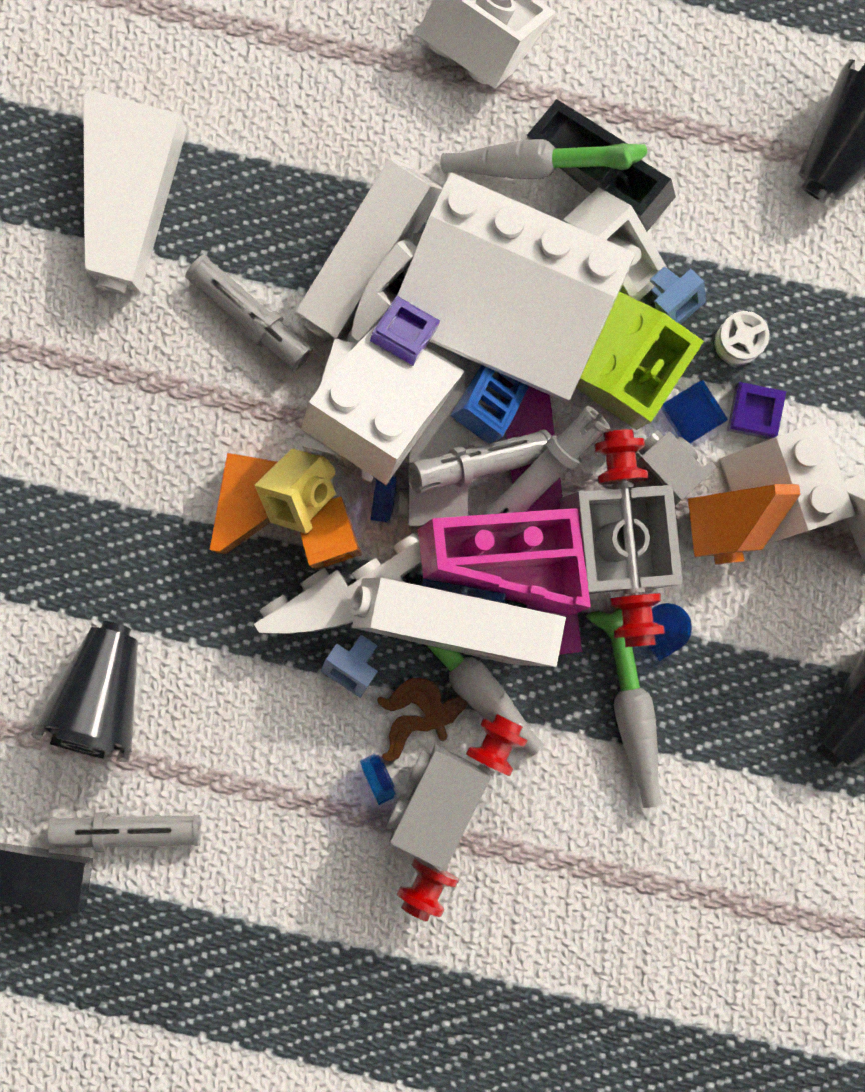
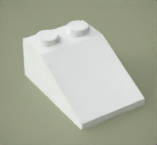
(379, 405)

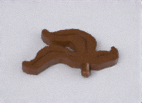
(428, 698)

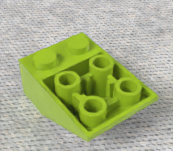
(637, 361)

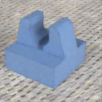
(677, 295)
(351, 666)

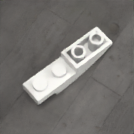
(329, 597)

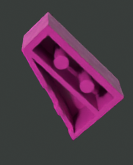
(522, 554)

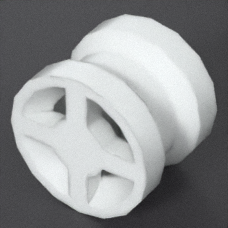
(750, 332)

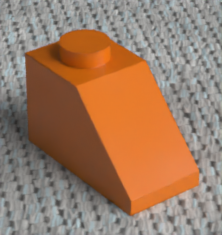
(239, 505)
(738, 520)
(331, 537)

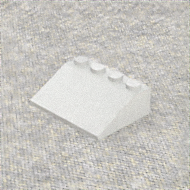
(514, 286)

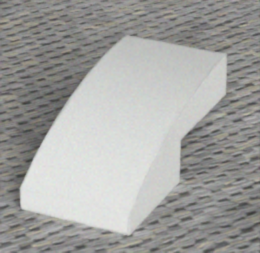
(377, 294)

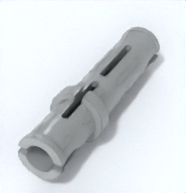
(290, 349)
(561, 454)
(464, 465)
(66, 831)

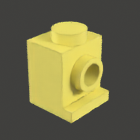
(296, 489)

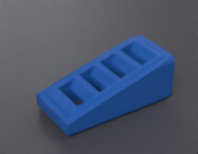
(479, 420)

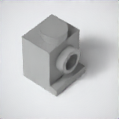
(672, 463)

